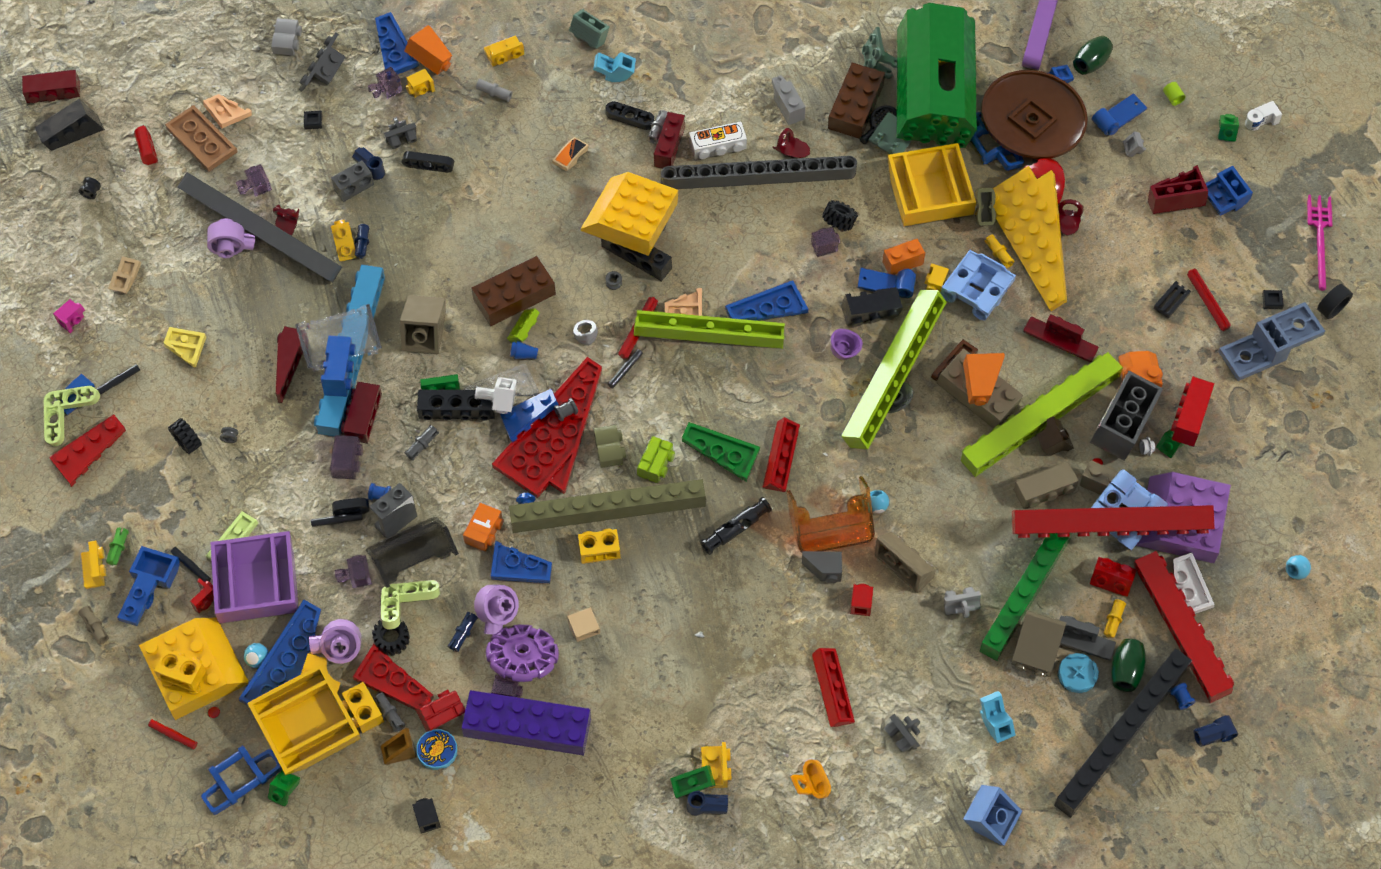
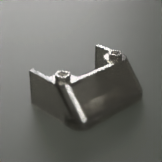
(410, 548)

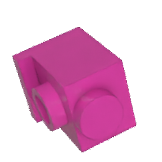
(69, 315)

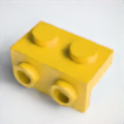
(93, 566)

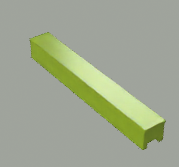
(709, 329)

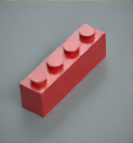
(1192, 411)

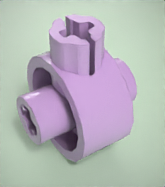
(228, 238)
(496, 607)
(338, 642)

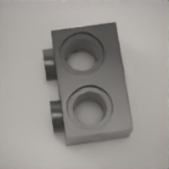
(352, 181)

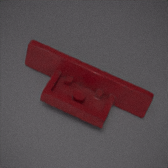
(1062, 335)

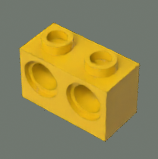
(599, 551)
(177, 674)
(364, 706)

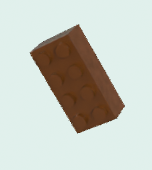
(856, 100)
(513, 291)

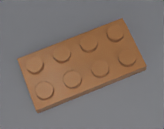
(201, 138)

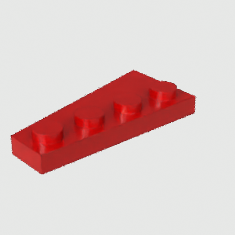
(83, 451)
(386, 677)

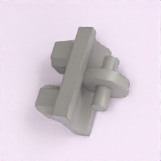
(962, 603)

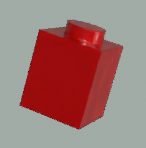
(861, 599)

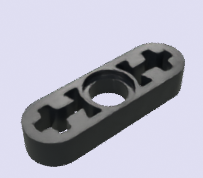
(625, 109)
(428, 161)

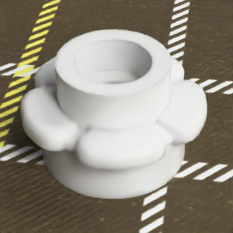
(1146, 446)

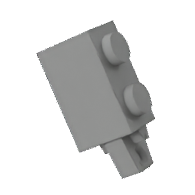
(788, 100)

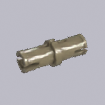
(93, 625)

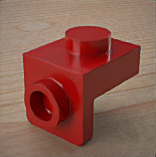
(204, 598)

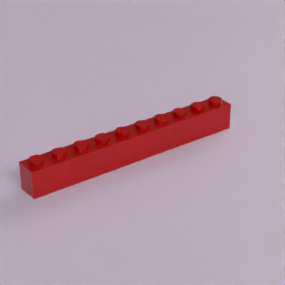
(1113, 520)

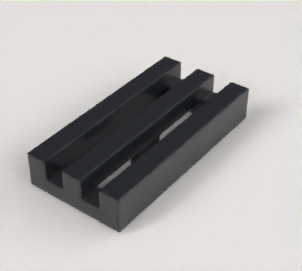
(1180, 289)

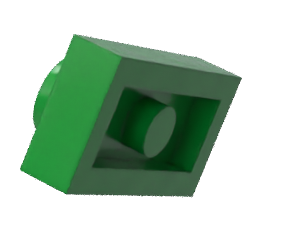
(448, 382)
(692, 781)

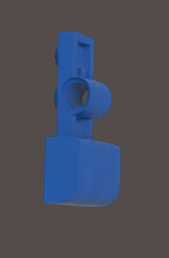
(150, 570)

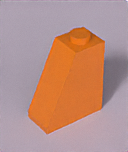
(429, 50)
(981, 375)

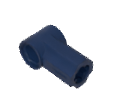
(373, 162)
(1220, 729)
(709, 803)

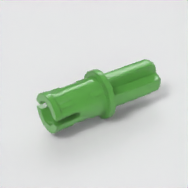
(117, 546)

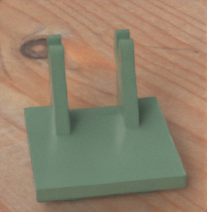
(874, 53)
(886, 136)

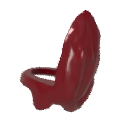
(792, 146)
(286, 219)
(1070, 219)

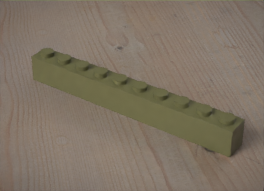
(607, 506)

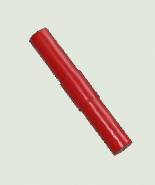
(173, 734)

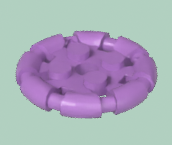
(518, 639)

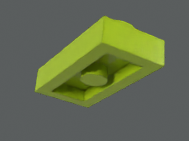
(523, 325)

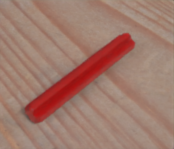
(1208, 299)
(631, 340)

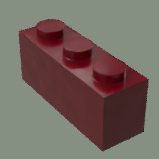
(51, 86)
(669, 140)
(362, 411)

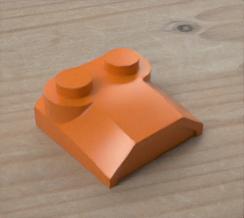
(1143, 364)

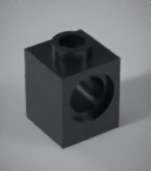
(426, 815)

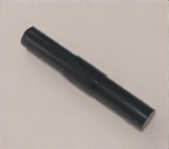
(625, 368)
(118, 379)
(337, 519)
(190, 564)

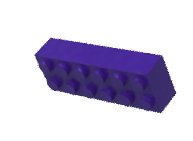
(526, 722)

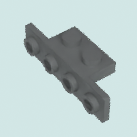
(326, 65)
(1085, 638)

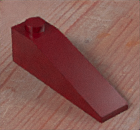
(288, 358)

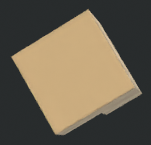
(583, 624)

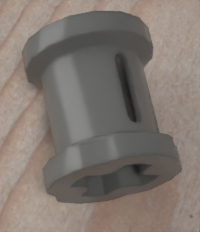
(565, 409)

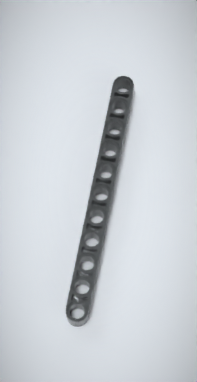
(711, 174)
(260, 227)

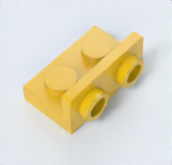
(504, 51)
(717, 759)

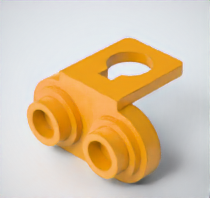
(814, 779)

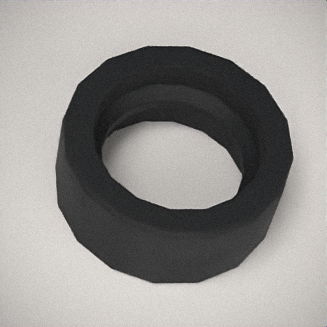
(1335, 301)

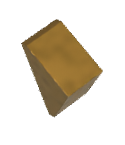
(398, 748)

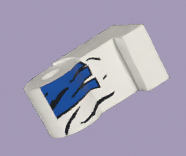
(1262, 115)

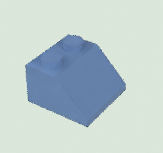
(992, 814)

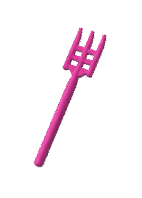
(1320, 234)

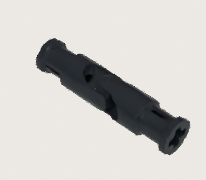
(733, 527)

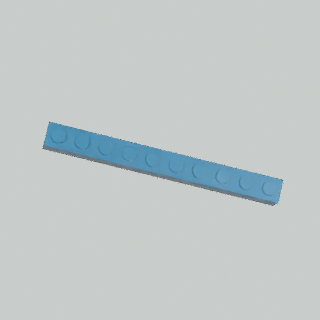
(333, 408)

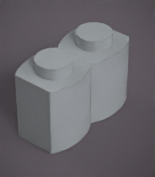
(285, 37)

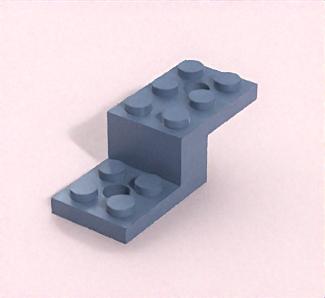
(1271, 341)

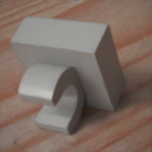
(1134, 144)

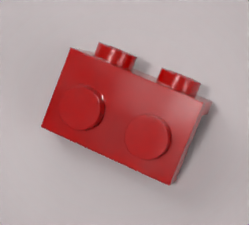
(1113, 576)

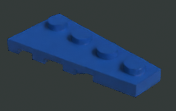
(393, 45)
(769, 304)

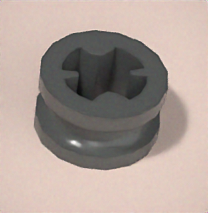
(616, 275)
(229, 435)

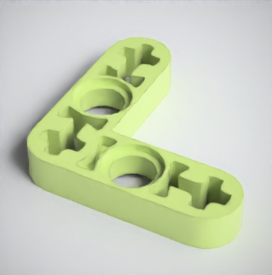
(58, 409)
(429, 588)

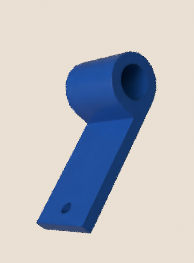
(1119, 115)
(877, 280)

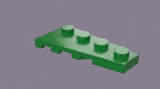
(724, 450)

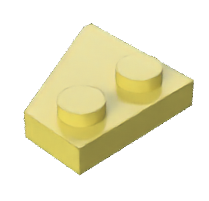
(185, 344)

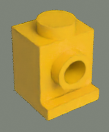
(419, 83)
(936, 277)

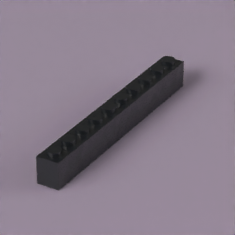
(1122, 733)

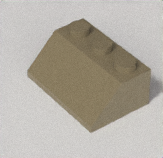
(904, 561)

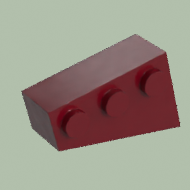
(1178, 193)

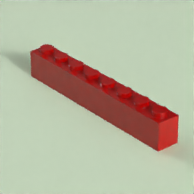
(1183, 626)

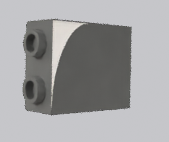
(394, 510)

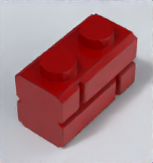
(440, 710)

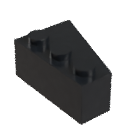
(69, 125)
(871, 306)

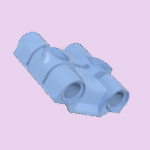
(983, 273)
(1131, 495)

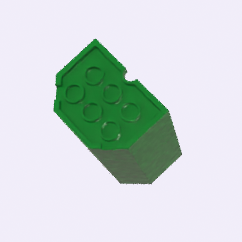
(923, 107)

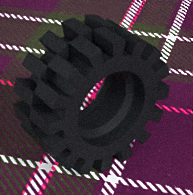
(839, 215)
(184, 436)
(391, 647)

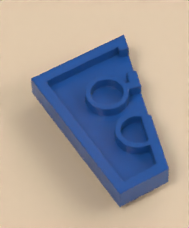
(527, 412)
(517, 566)

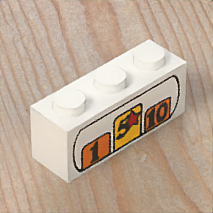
(718, 140)

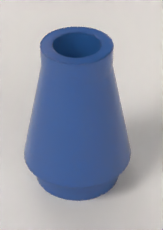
(523, 351)

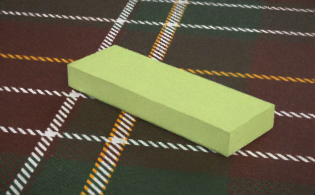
(240, 528)

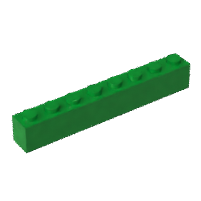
(1023, 595)

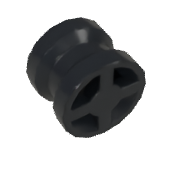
(89, 188)

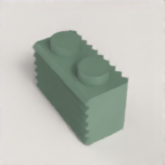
(589, 29)

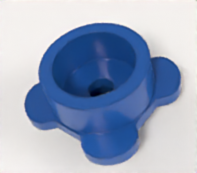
(525, 498)

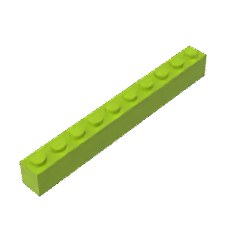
(894, 369)
(1032, 418)

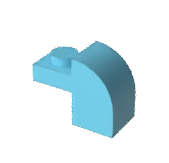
(615, 69)
(995, 718)

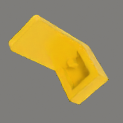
(343, 240)

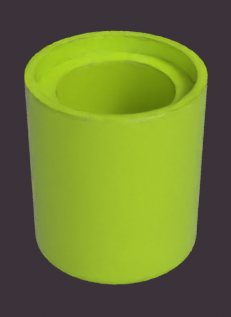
(1174, 93)

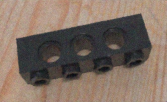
(655, 264)
(447, 399)

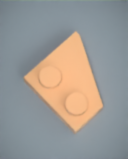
(225, 111)
(686, 304)

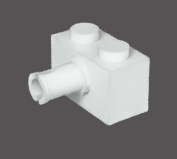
(501, 396)

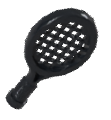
(864, 139)

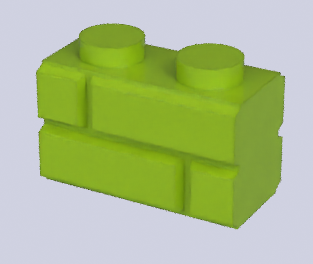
(655, 459)

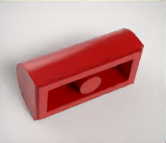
(145, 145)

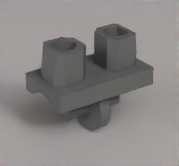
(399, 130)
(897, 725)

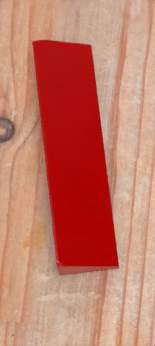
(781, 455)
(833, 687)

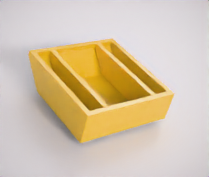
(931, 184)
(631, 212)
(207, 642)
(304, 720)

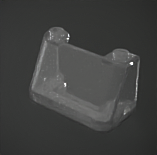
(353, 324)

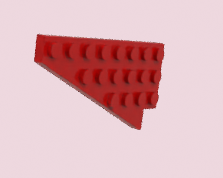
(550, 446)

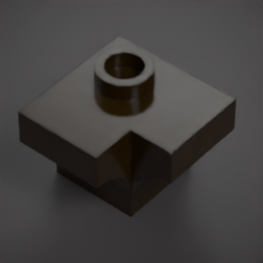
(1054, 437)

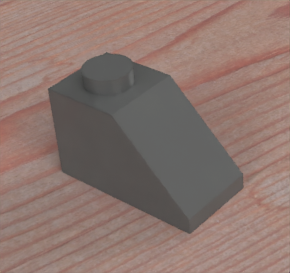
(824, 565)

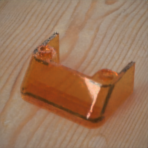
(837, 529)

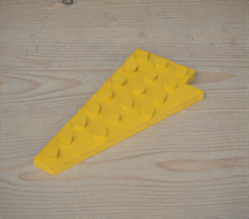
(1030, 221)

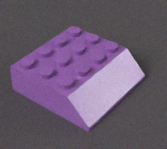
(1189, 491)
(254, 577)

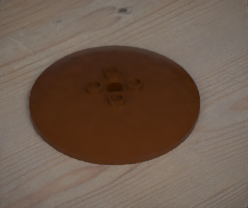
(1039, 95)

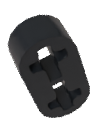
(350, 506)

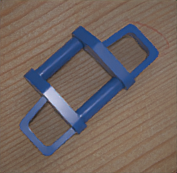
(997, 152)
(220, 784)

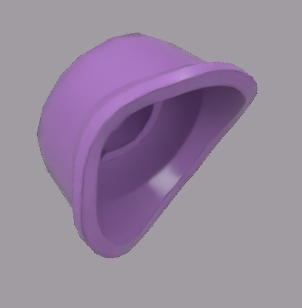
(845, 344)

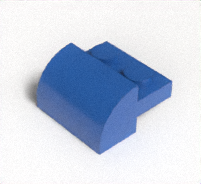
(1228, 191)

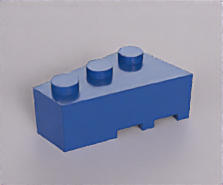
(338, 366)

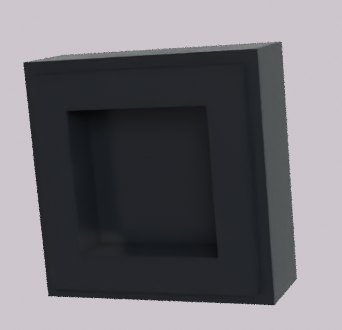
(313, 119)
(1273, 299)

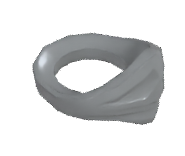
(587, 338)

